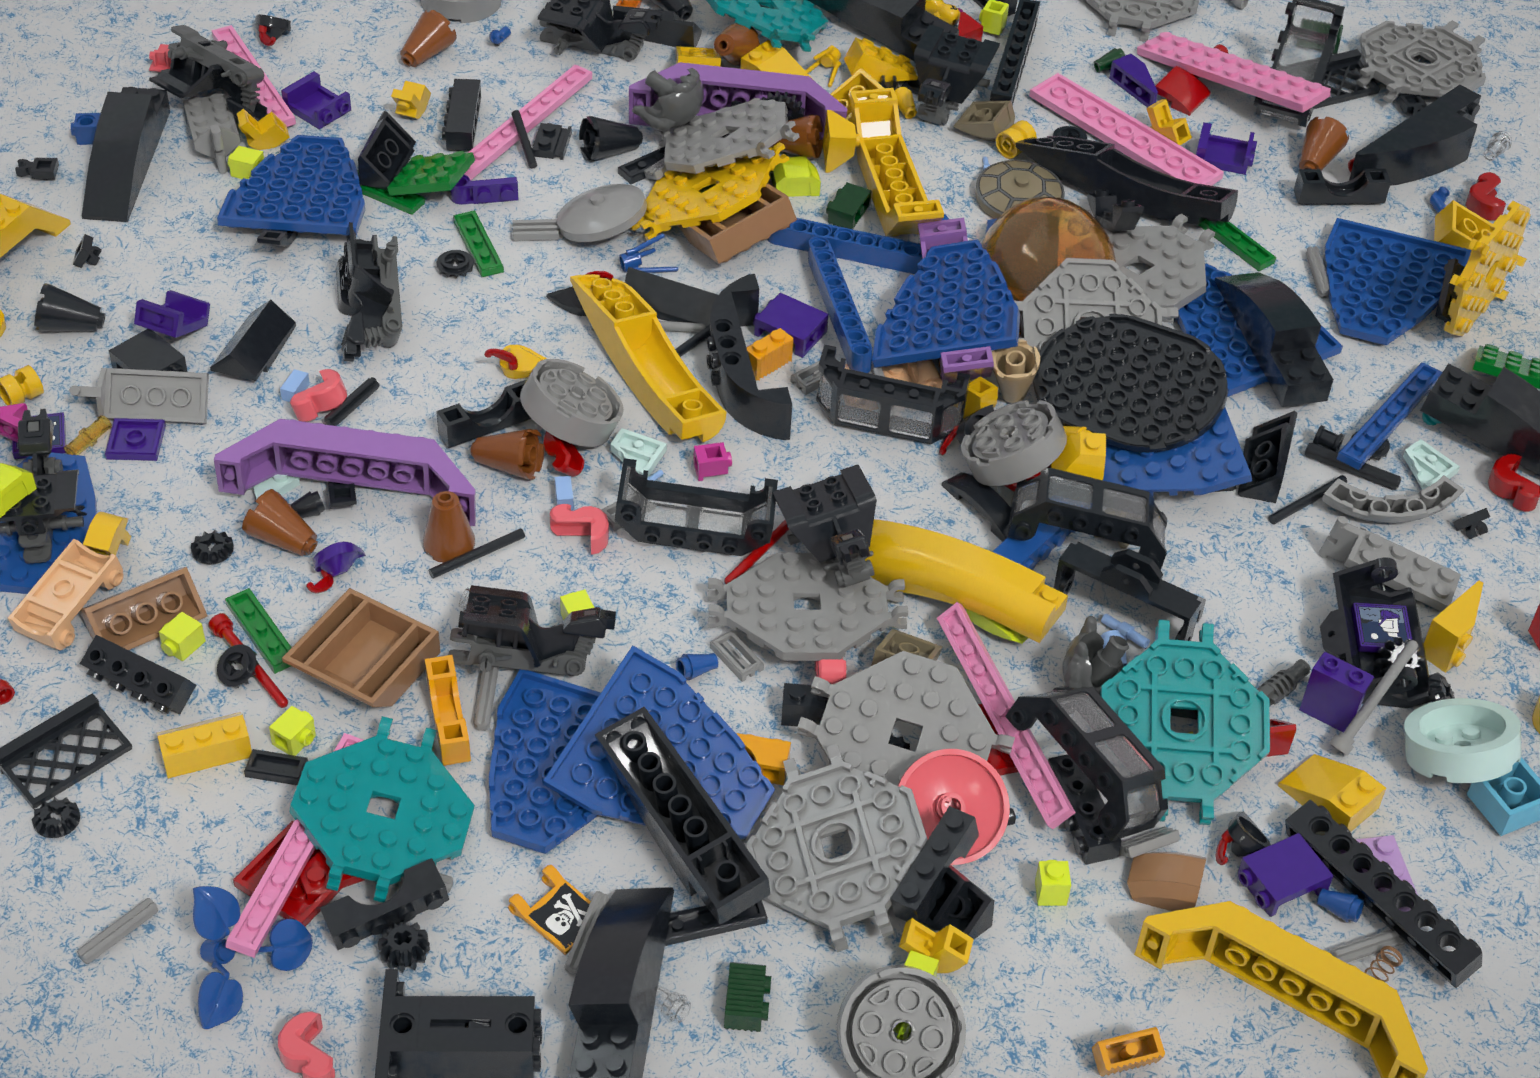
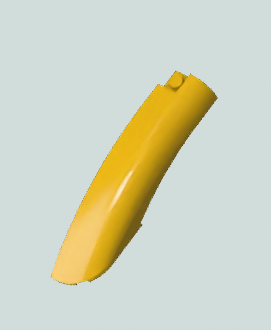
(647, 358)
(965, 574)

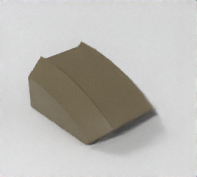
(986, 119)
(899, 641)

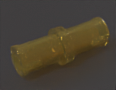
(88, 436)

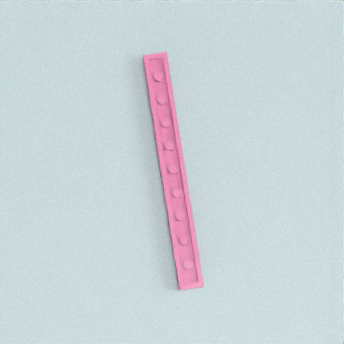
(532, 114)
(997, 702)
(275, 885)

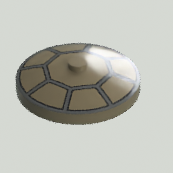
(1012, 182)

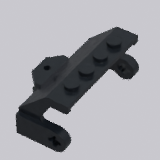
(1133, 575)
(1339, 635)

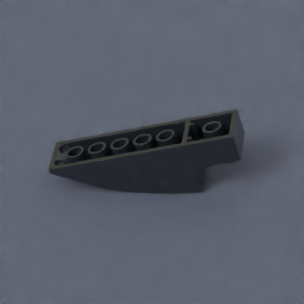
(891, 22)
(1425, 142)
(123, 151)
(1280, 335)
(1496, 415)
(683, 817)
(619, 983)

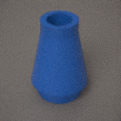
(696, 664)
(1341, 904)

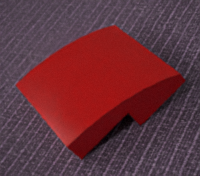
(1183, 90)

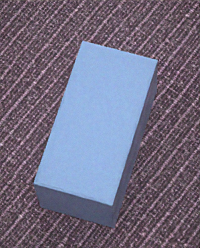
(295, 383)
(563, 490)

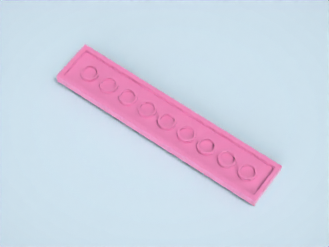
(1234, 72)
(1124, 131)

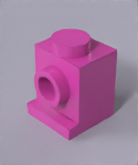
(711, 460)

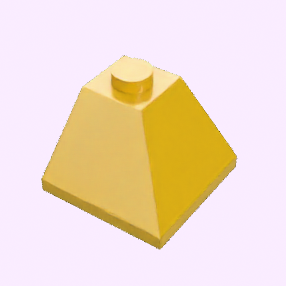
(838, 141)
(1083, 455)

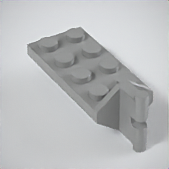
(212, 127)
(149, 395)
(1429, 580)

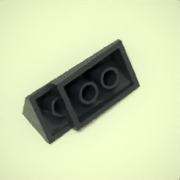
(670, 31)
(384, 153)
(672, 299)
(255, 343)
(1267, 457)
(961, 905)

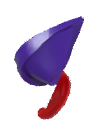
(333, 562)

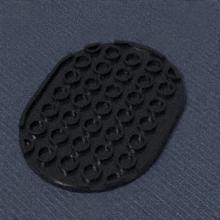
(1132, 382)

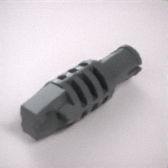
(1284, 681)

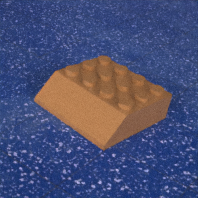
(743, 228)
(365, 649)

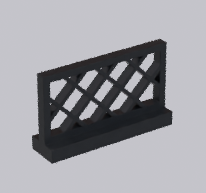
(1342, 64)
(45, 737)

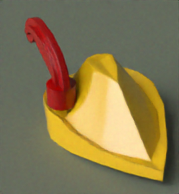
(516, 360)

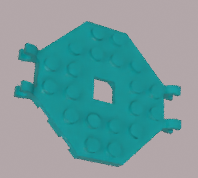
(783, 20)
(1231, 716)
(335, 800)

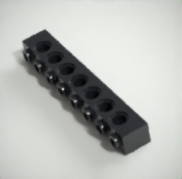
(1016, 51)
(1452, 965)

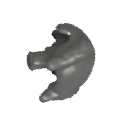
(676, 101)
(1086, 660)

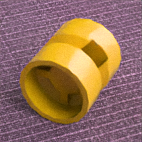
(1007, 139)
(20, 386)

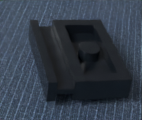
(551, 141)

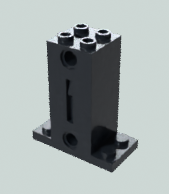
(456, 1035)

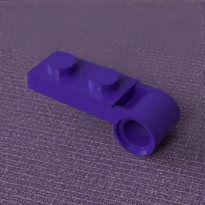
(484, 190)

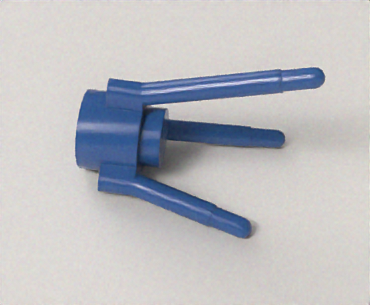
(632, 257)

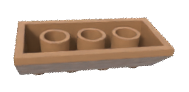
(143, 610)

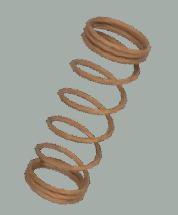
(1392, 964)

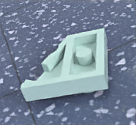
(640, 448)
(1428, 464)

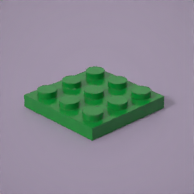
(431, 173)
(1491, 361)

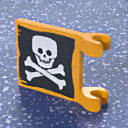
(557, 913)

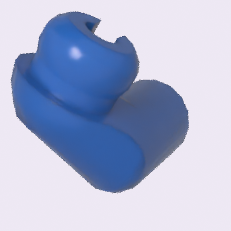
(499, 36)
(1438, 198)

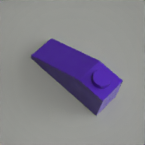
(1134, 78)

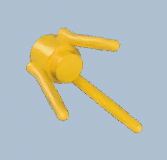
(828, 58)

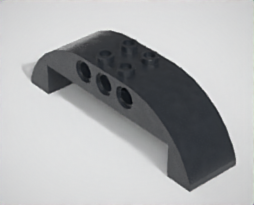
(762, 410)

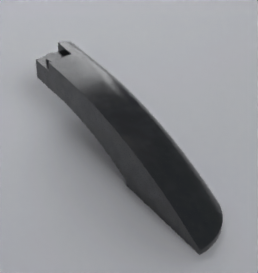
(1100, 166)

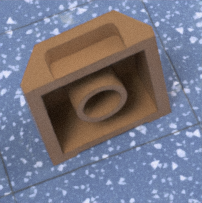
(1166, 879)

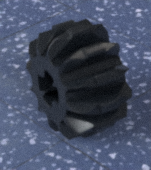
(1392, 650)
(403, 946)

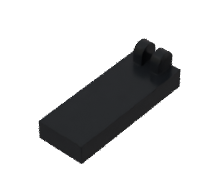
(1447, 292)

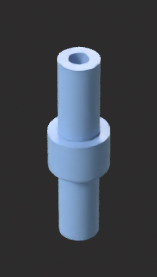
(1126, 630)

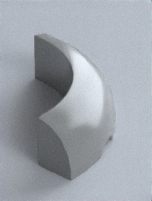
(1392, 507)

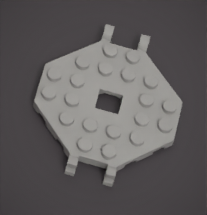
(1143, 13)
(1389, 55)
(752, 128)
(1175, 261)
(1084, 290)
(764, 609)
(907, 690)
(853, 886)

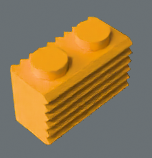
(770, 353)
(1128, 1051)

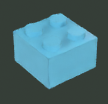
(1509, 800)

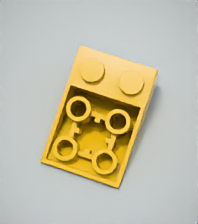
(878, 62)

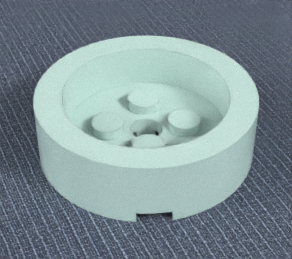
(1462, 740)

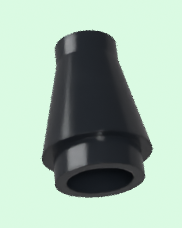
(308, 505)

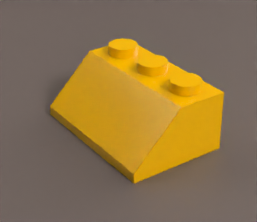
(204, 744)

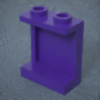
(314, 102)
(1225, 152)
(174, 318)
(796, 318)
(1335, 691)
(1283, 873)

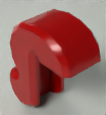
(1482, 197)
(567, 457)
(1510, 485)

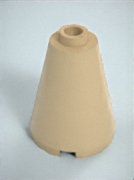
(1015, 370)

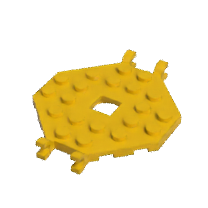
(677, 197)
(1487, 268)

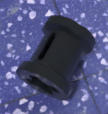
(1328, 439)

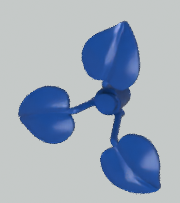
(212, 915)

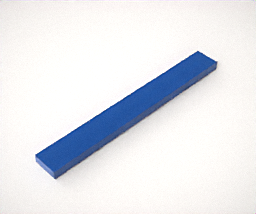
(1389, 416)

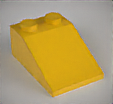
(698, 55)
(771, 59)
(859, 81)
(1459, 225)
(1452, 630)
(1342, 789)

